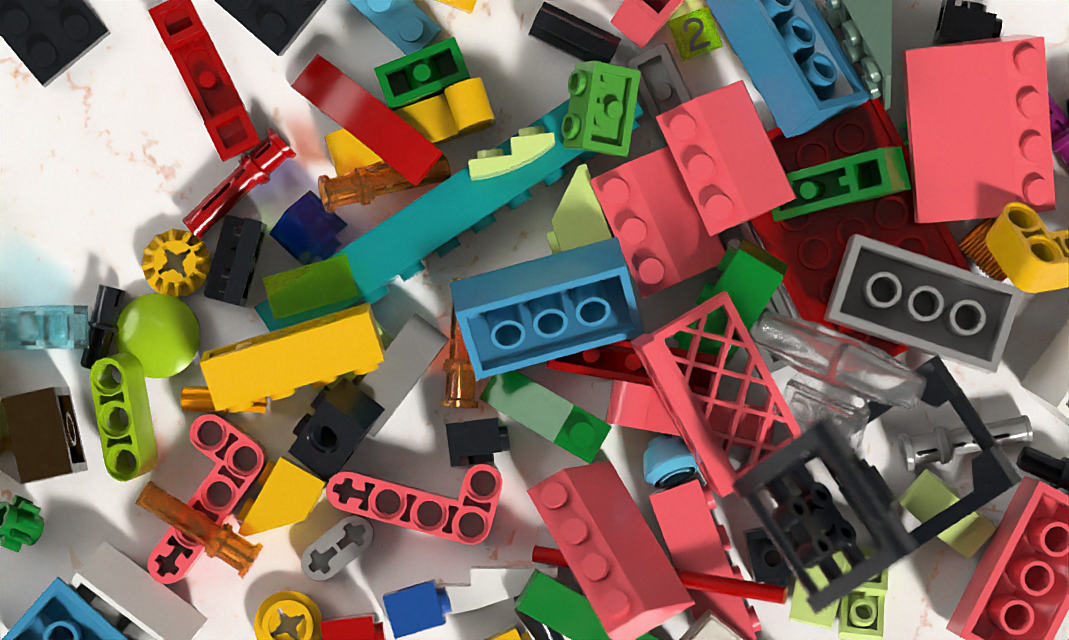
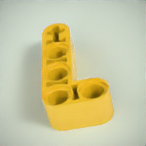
(439, 119)
(1028, 251)

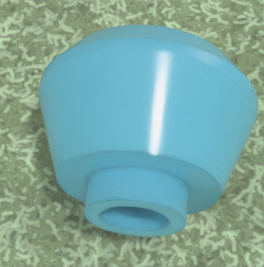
(667, 462)

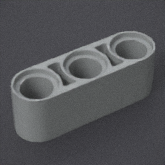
(403, 366)

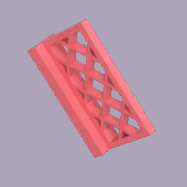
(682, 403)

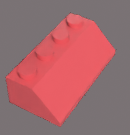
(610, 549)
(1023, 574)

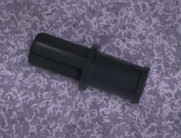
(102, 324)
(1045, 467)

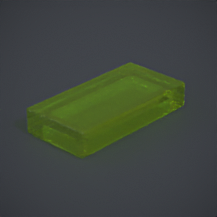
(310, 287)

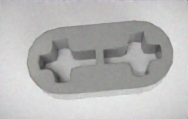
(331, 539)

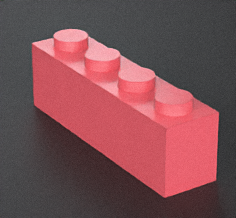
(700, 547)

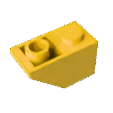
(285, 499)

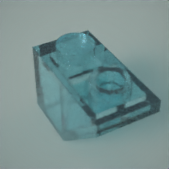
(44, 328)

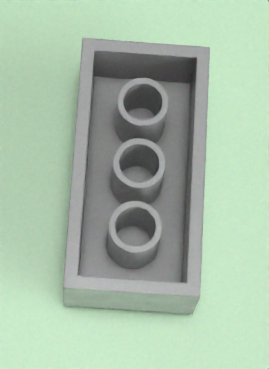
(923, 304)

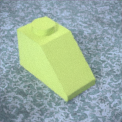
(578, 216)

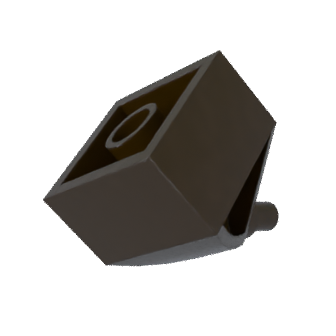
(40, 436)

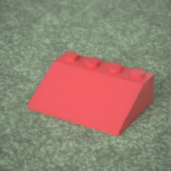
(978, 128)

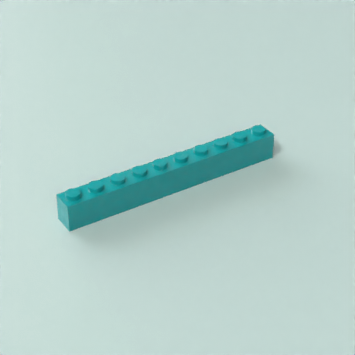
(440, 218)

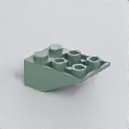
(867, 41)

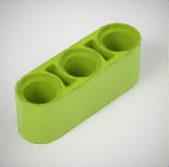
(114, 435)

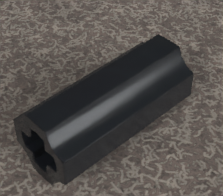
(573, 35)

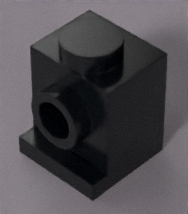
(965, 23)
(476, 440)
(757, 545)

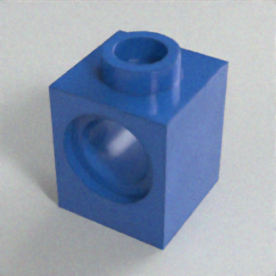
(417, 608)

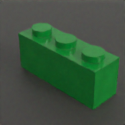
(750, 280)

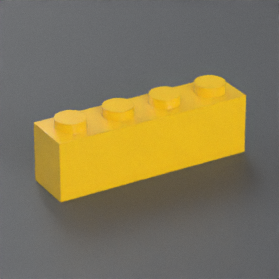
(292, 358)

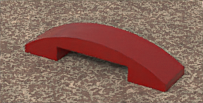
(205, 77)
(367, 119)

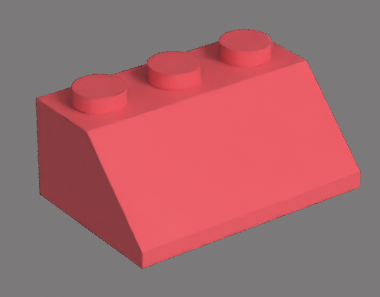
(726, 157)
(656, 222)

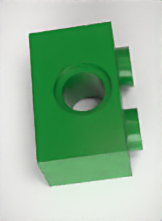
(422, 74)

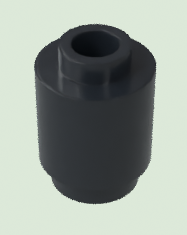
(875, 483)

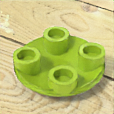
(159, 333)

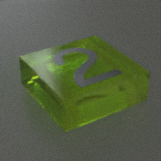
(695, 34)

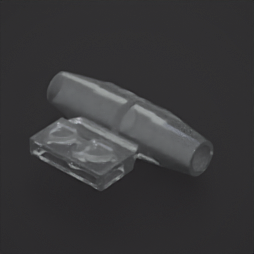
(835, 374)

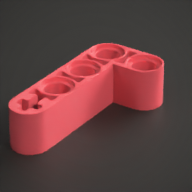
(642, 408)
(226, 471)
(412, 498)

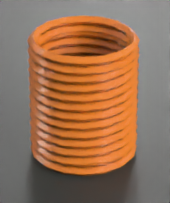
(976, 248)

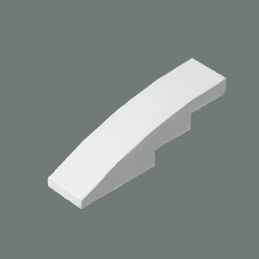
(489, 586)

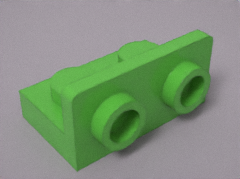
(601, 108)

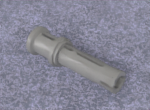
(945, 444)

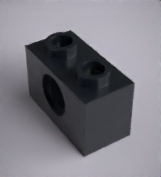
(335, 429)

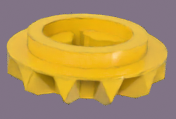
(196, 264)
(292, 603)

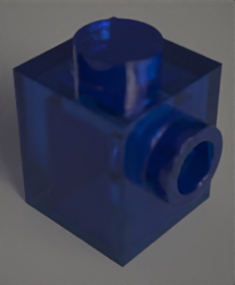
(308, 230)

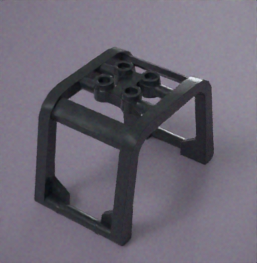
(819, 523)

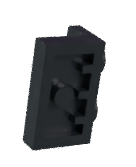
(235, 260)

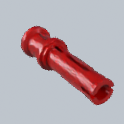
(253, 169)

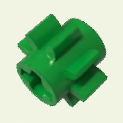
(19, 523)

